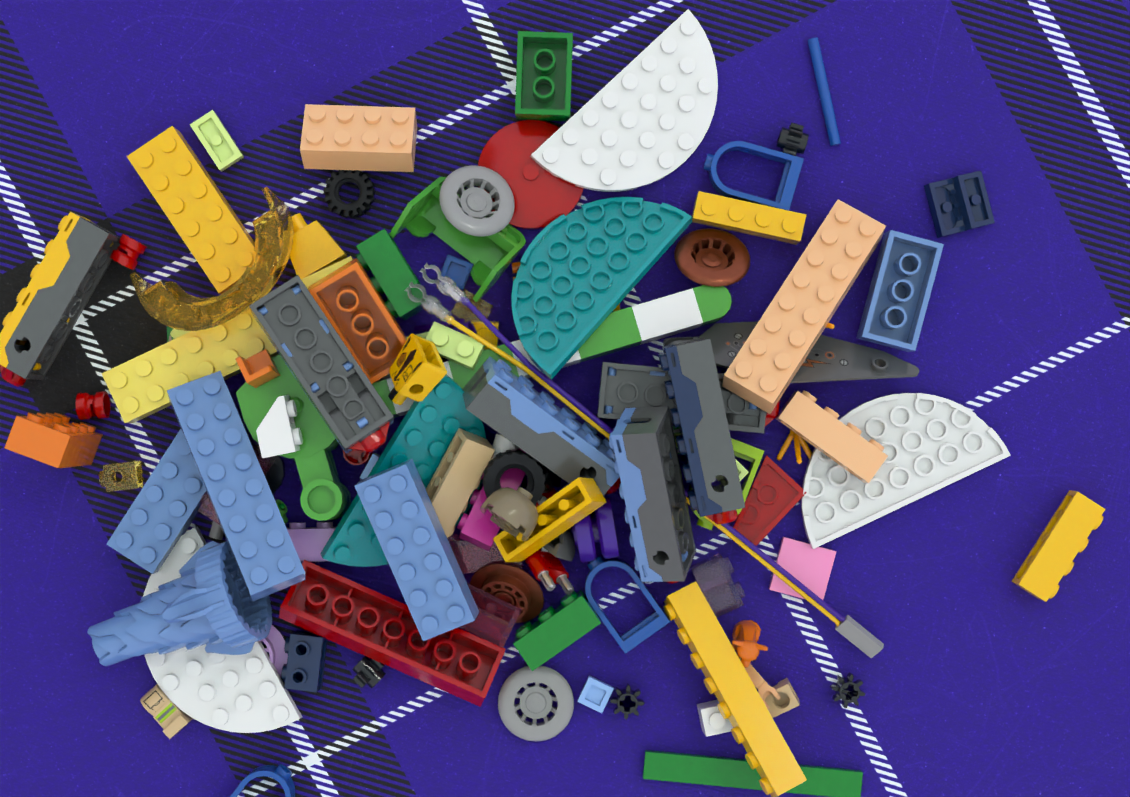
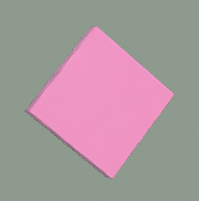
(806, 564)

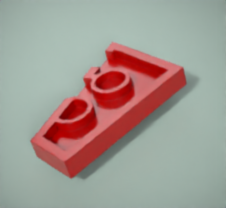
(767, 502)

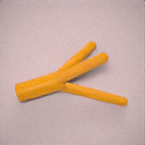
(797, 441)

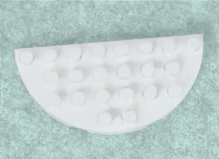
(643, 118)
(927, 448)
(213, 688)

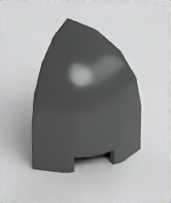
(562, 546)

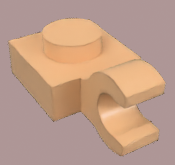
(762, 686)

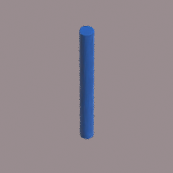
(824, 91)

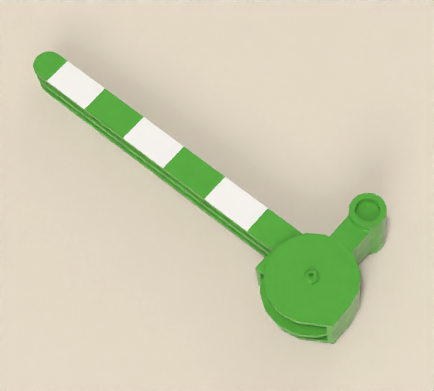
(324, 494)

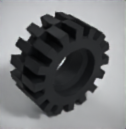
(349, 209)

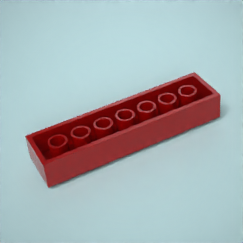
(388, 634)

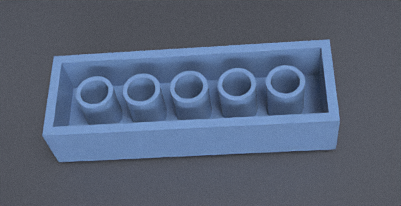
(161, 509)
(417, 550)

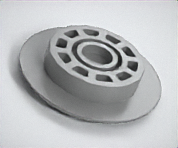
(475, 204)
(535, 703)

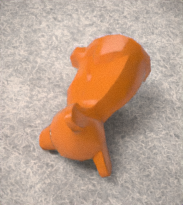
(745, 639)

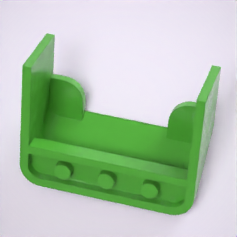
(488, 253)

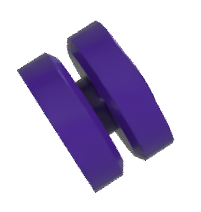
(596, 530)

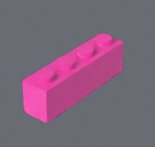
(478, 527)

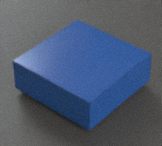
(457, 270)

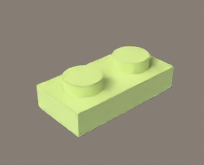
(217, 140)
(455, 345)

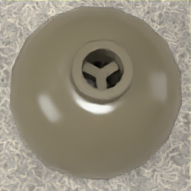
(512, 511)

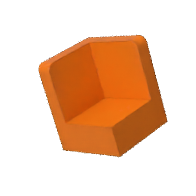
(258, 368)

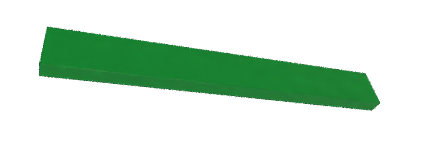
(738, 774)

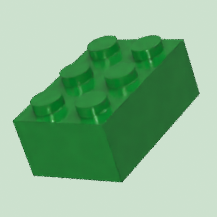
(543, 76)
(390, 273)
(555, 629)

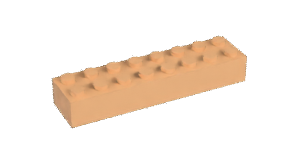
(803, 306)

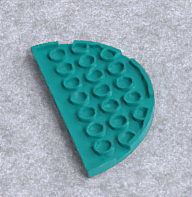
(583, 271)
(421, 437)

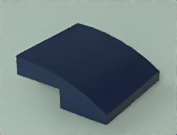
(959, 204)

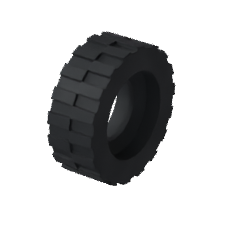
(518, 460)

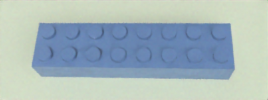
(236, 486)

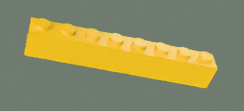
(734, 690)

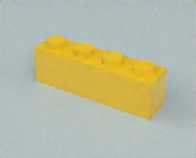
(748, 218)
(554, 518)
(1058, 546)

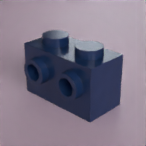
(305, 661)

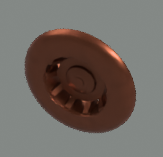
(719, 257)
(511, 586)

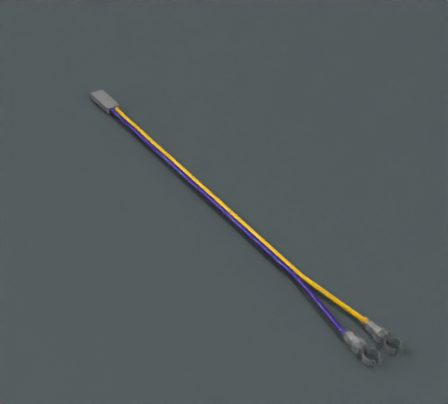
(846, 626)

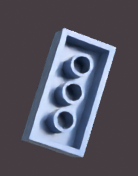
(900, 291)

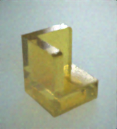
(464, 312)

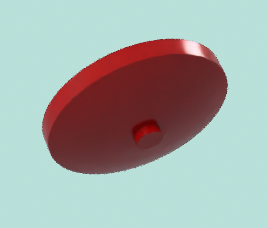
(536, 192)

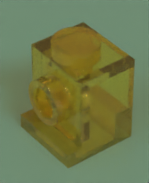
(131, 476)

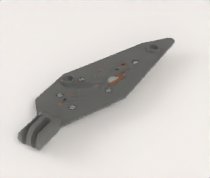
(827, 360)

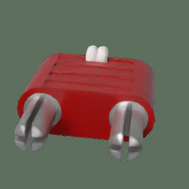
(549, 570)

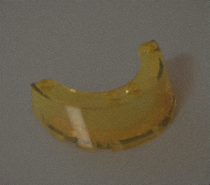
(185, 312)

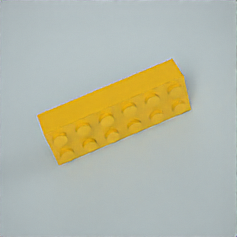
(195, 207)

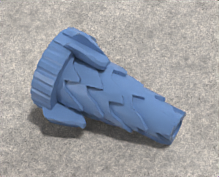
(197, 609)

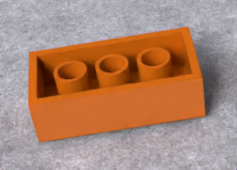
(360, 318)
(54, 440)

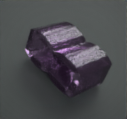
(717, 584)

